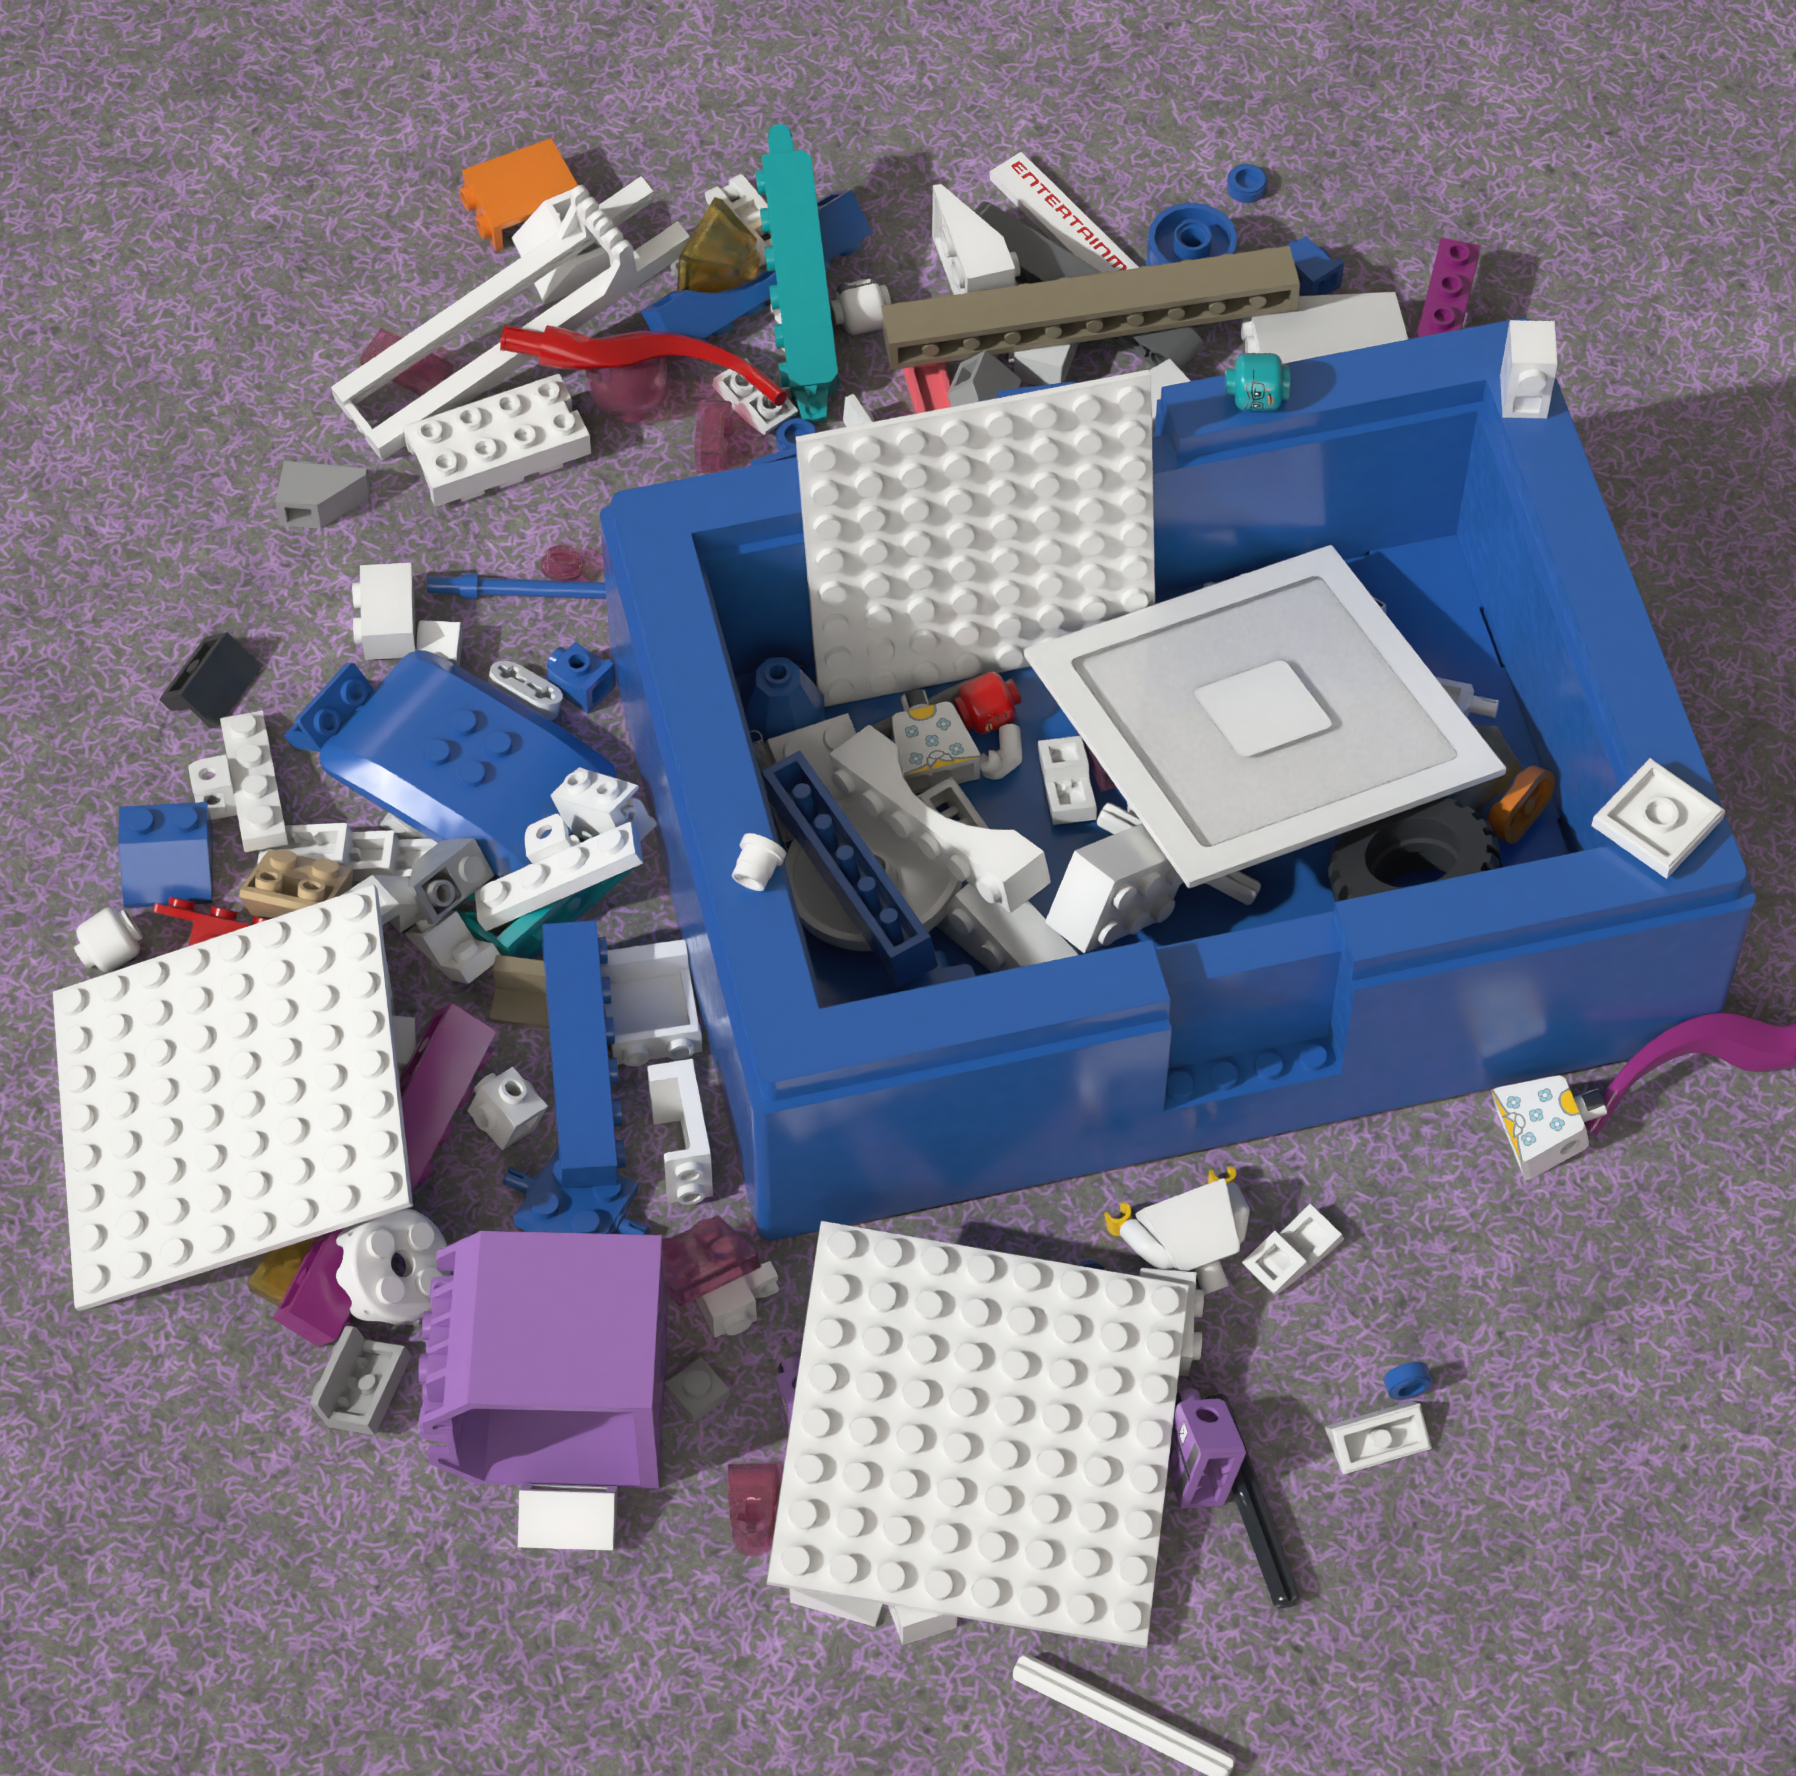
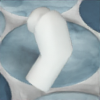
(1007, 757)

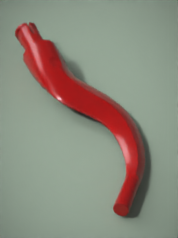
(574, 351)

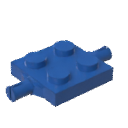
(572, 1209)

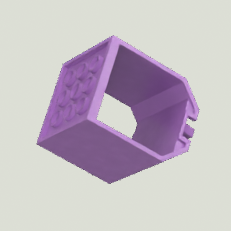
(547, 1359)

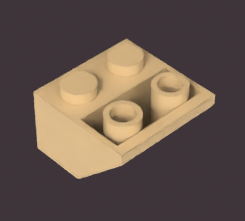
(292, 882)

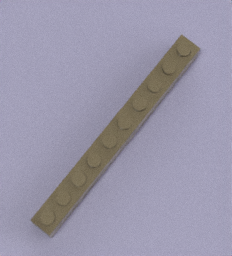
(1090, 307)

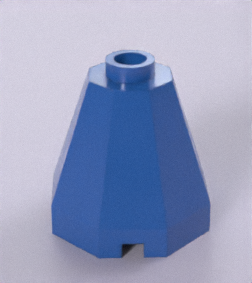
(780, 700)

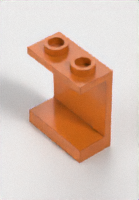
(513, 187)

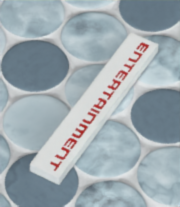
(1057, 214)

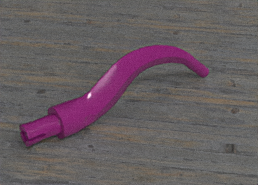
(1730, 1036)

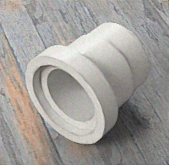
(757, 861)

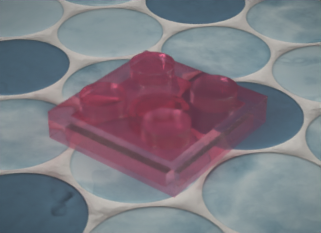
(705, 1259)

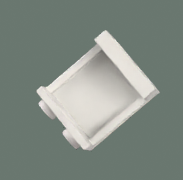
(652, 1003)
(677, 1098)

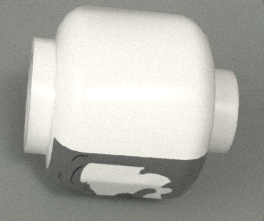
(859, 306)

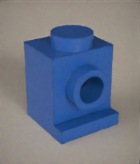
(1315, 268)
(581, 676)

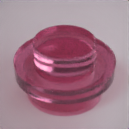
(561, 564)

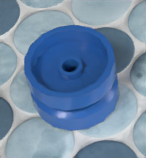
(1190, 233)

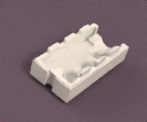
(498, 440)

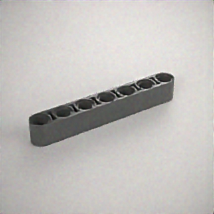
(1046, 261)

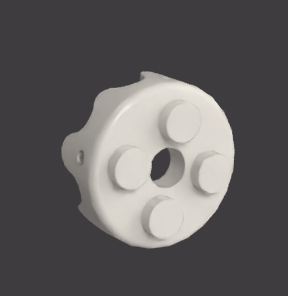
(367, 1268)

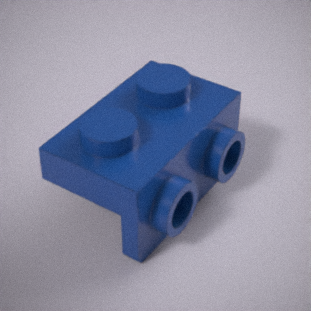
(329, 709)

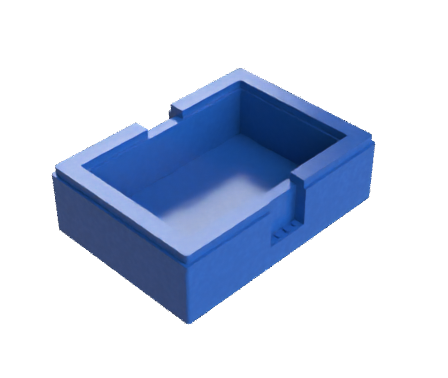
(1227, 1011)

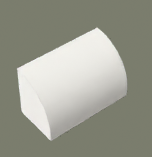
(567, 1516)

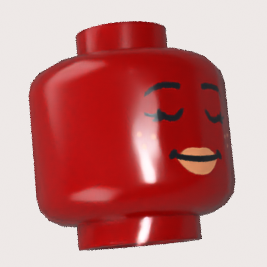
(987, 703)

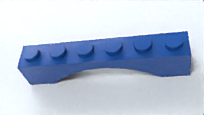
(705, 314)

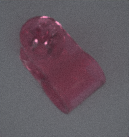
(752, 1501)

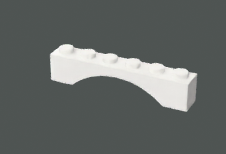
(994, 861)

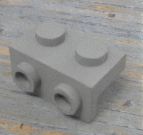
(359, 1382)

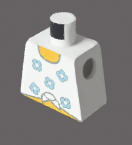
(933, 743)
(1545, 1121)

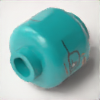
(1258, 382)

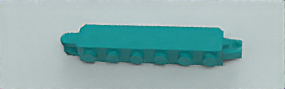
(800, 275)

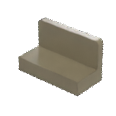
(519, 992)

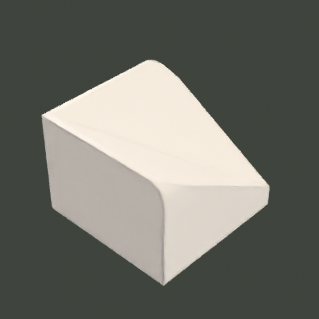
(441, 639)

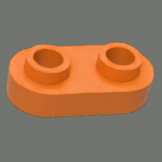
(1522, 804)

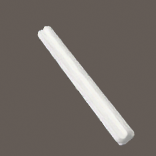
(1123, 1717)

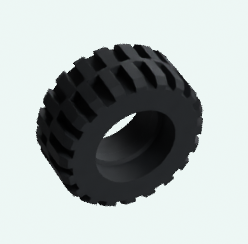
(1421, 838)

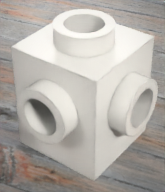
(506, 1107)

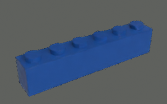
(849, 869)
(580, 1054)

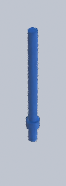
(471, 586)

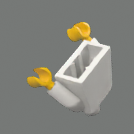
(1189, 1230)

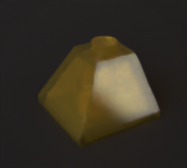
(718, 253)

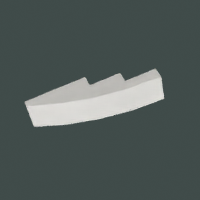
(365, 852)

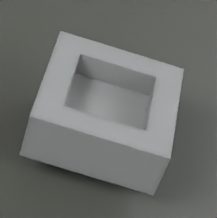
(697, 1390)

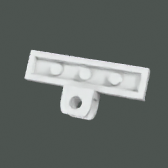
(243, 782)
(557, 870)

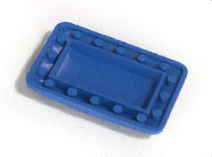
(456, 758)

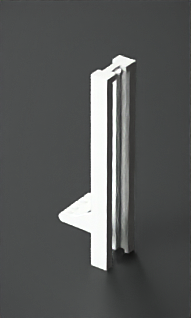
(579, 229)

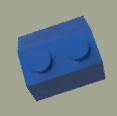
(166, 853)

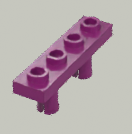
(1449, 287)

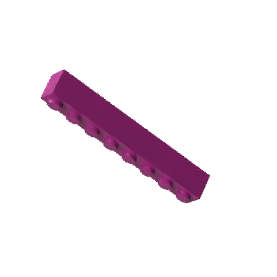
(431, 1091)

